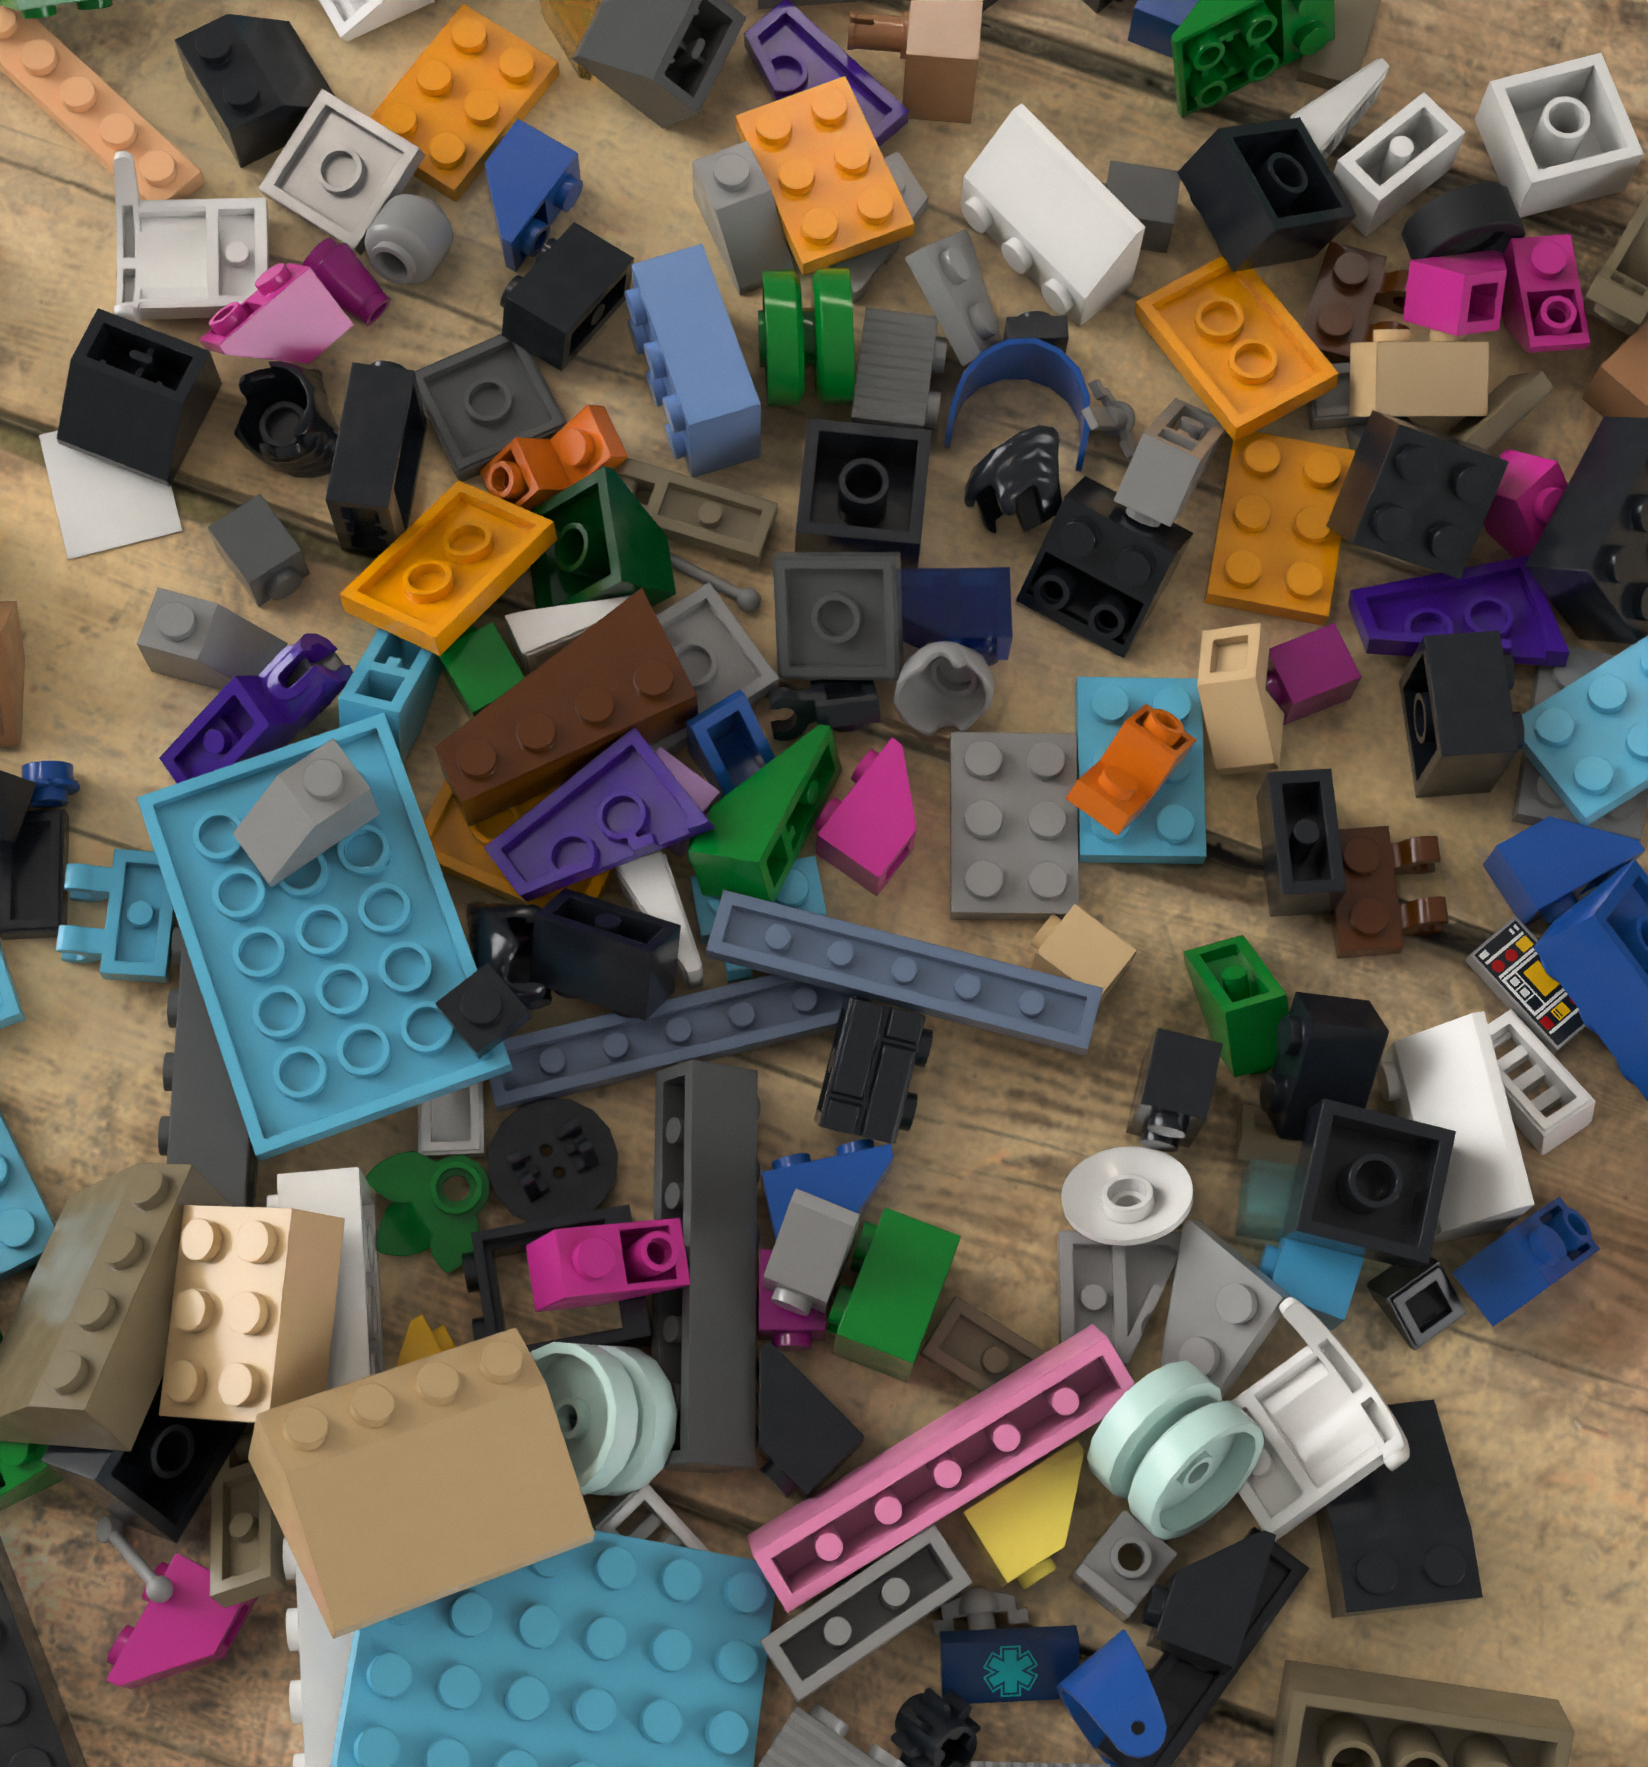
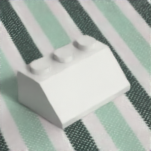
(1052, 218)
(1455, 1083)

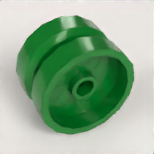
(807, 337)

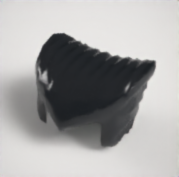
(288, 420)
(1018, 479)
(504, 939)

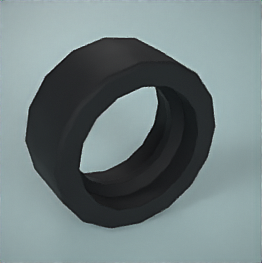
(1464, 222)

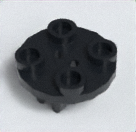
(580, 1147)

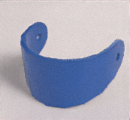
(1031, 361)
(1111, 1695)

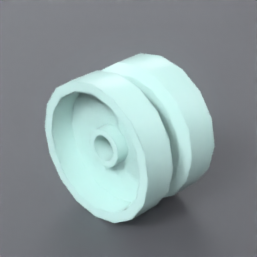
(611, 1412)
(1175, 1449)

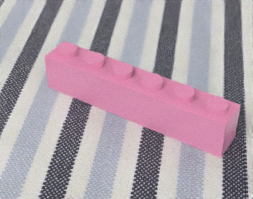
(940, 1467)

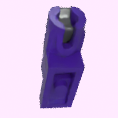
(260, 710)

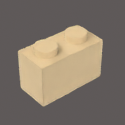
(1418, 376)

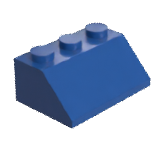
(1603, 966)

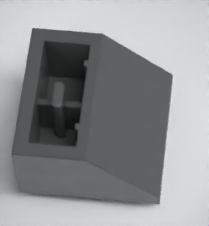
(660, 52)

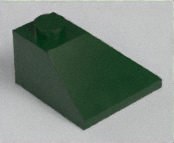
(602, 546)

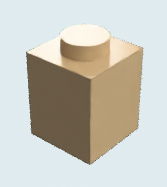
(1082, 950)

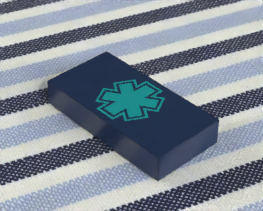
(1007, 1662)

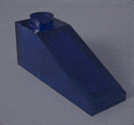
(960, 608)

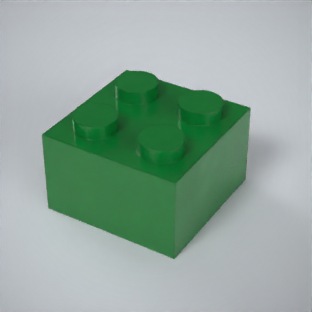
(895, 1294)

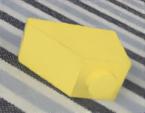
(1027, 1519)

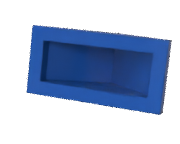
(728, 743)

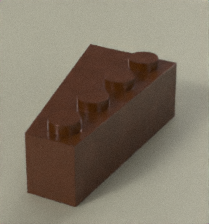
(569, 713)

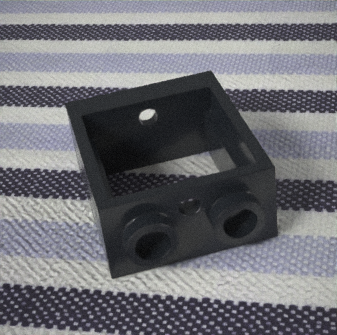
(376, 457)
(482, 1276)

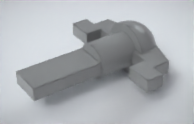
(1114, 418)
(979, 1607)

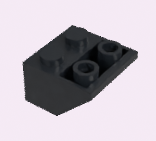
(136, 397)
(1101, 568)

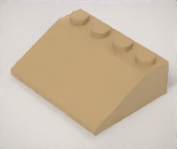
(420, 1480)

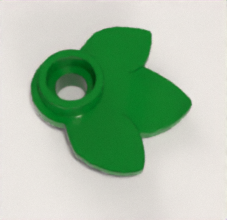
(421, 1212)

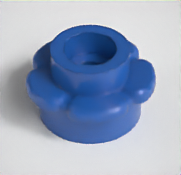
(53, 781)

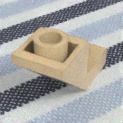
(1237, 710)

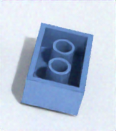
(694, 361)

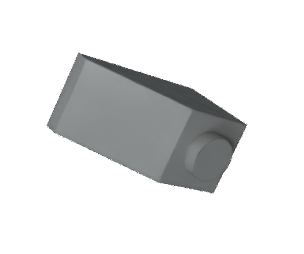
(740, 214)
(203, 641)
(306, 813)
(810, 1253)

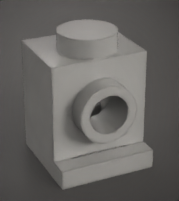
(1107, 1580)

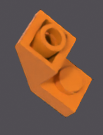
(538, 469)
(1132, 768)

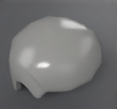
(943, 688)

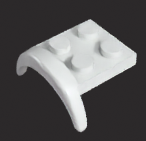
(185, 252)
(1318, 1426)

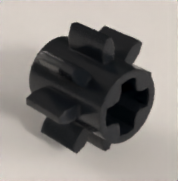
(935, 1730)

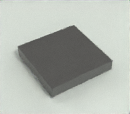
(485, 401)
(838, 615)

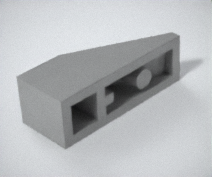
(1169, 463)

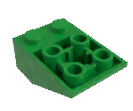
(1243, 42)

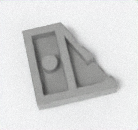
(957, 294)

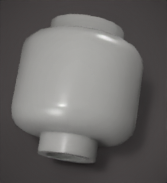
(408, 239)

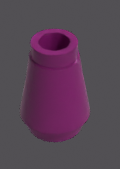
(348, 280)

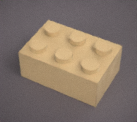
(250, 1311)

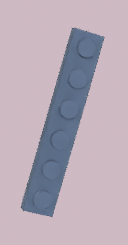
(904, 972)
(682, 1029)

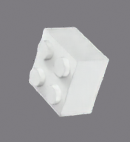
(1558, 135)

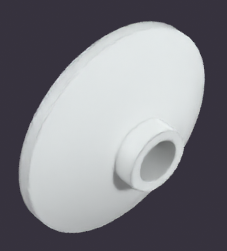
(1127, 1195)

